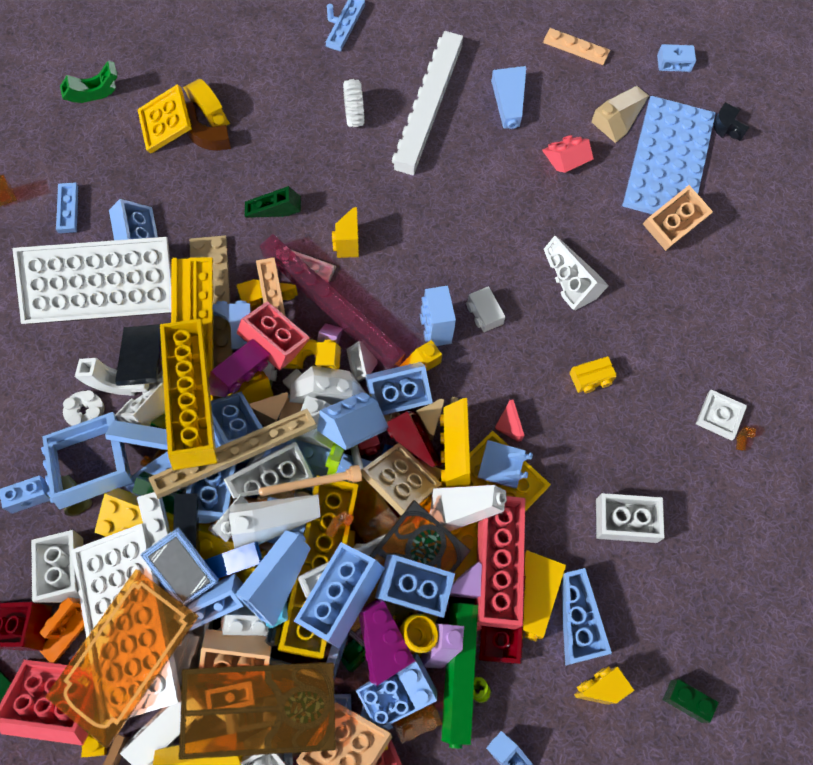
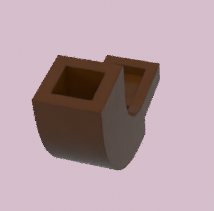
(207, 137)

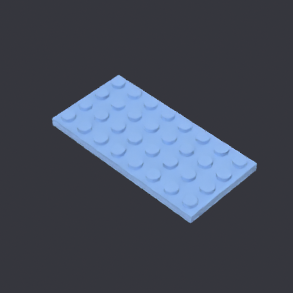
(668, 154)

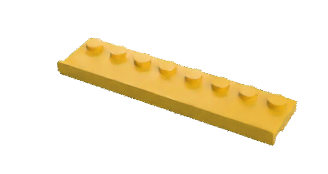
(194, 297)

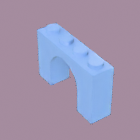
(233, 314)

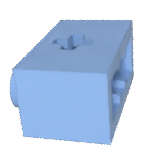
(676, 58)
(24, 494)

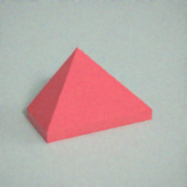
(510, 423)

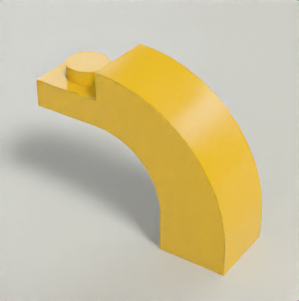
(207, 101)

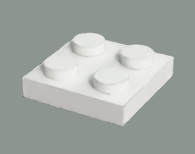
(721, 415)

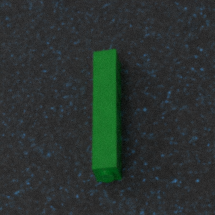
(460, 680)

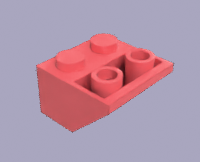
(569, 153)

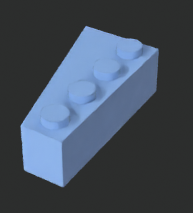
(581, 620)

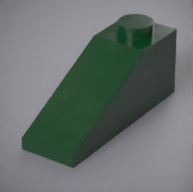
(274, 204)

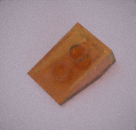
(372, 513)

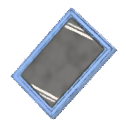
(179, 567)

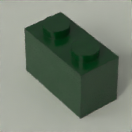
(690, 701)

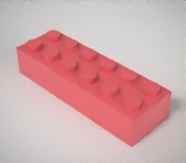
(502, 561)

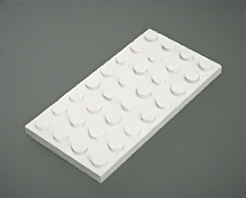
(93, 279)
(100, 575)

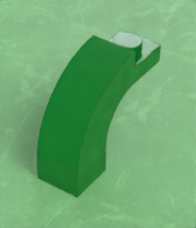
(90, 89)

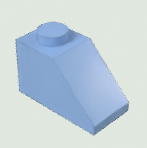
(506, 751)

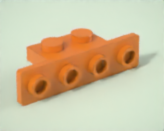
(62, 629)

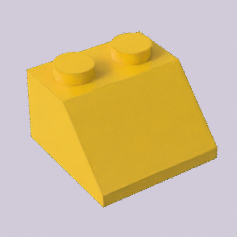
(346, 235)

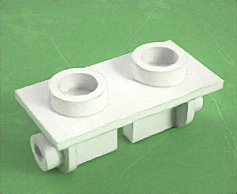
(223, 525)

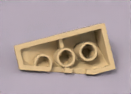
(619, 113)

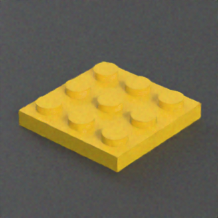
(164, 119)

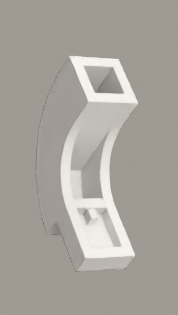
(101, 377)

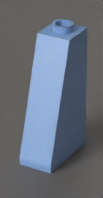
(509, 94)
(274, 577)

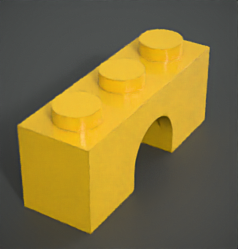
(326, 354)

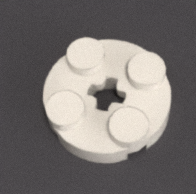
(76, 401)

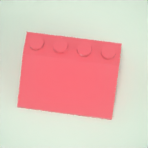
(30, 714)

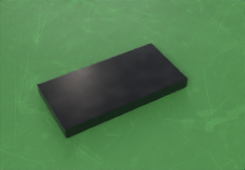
(139, 355)

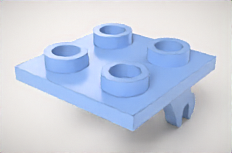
(503, 464)

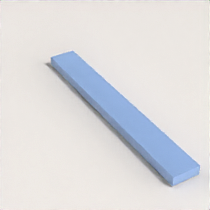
(145, 436)

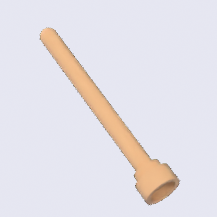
(352, 474)

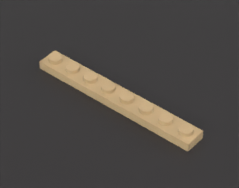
(235, 452)

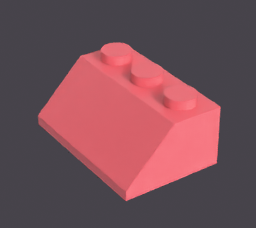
(273, 333)

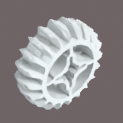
(353, 103)

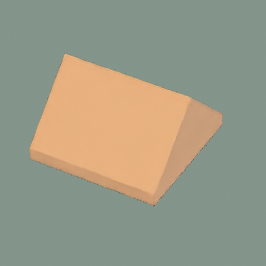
(269, 409)

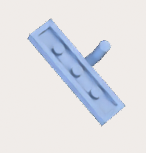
(343, 23)

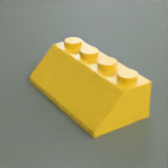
(456, 445)

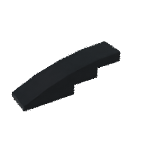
(187, 517)

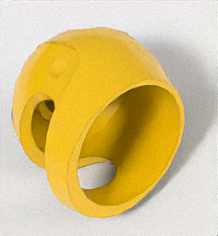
(419, 633)

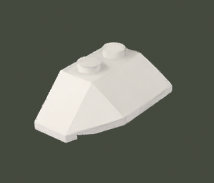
(325, 385)

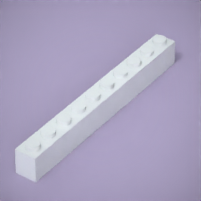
(428, 103)

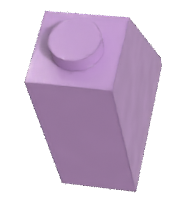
(447, 647)

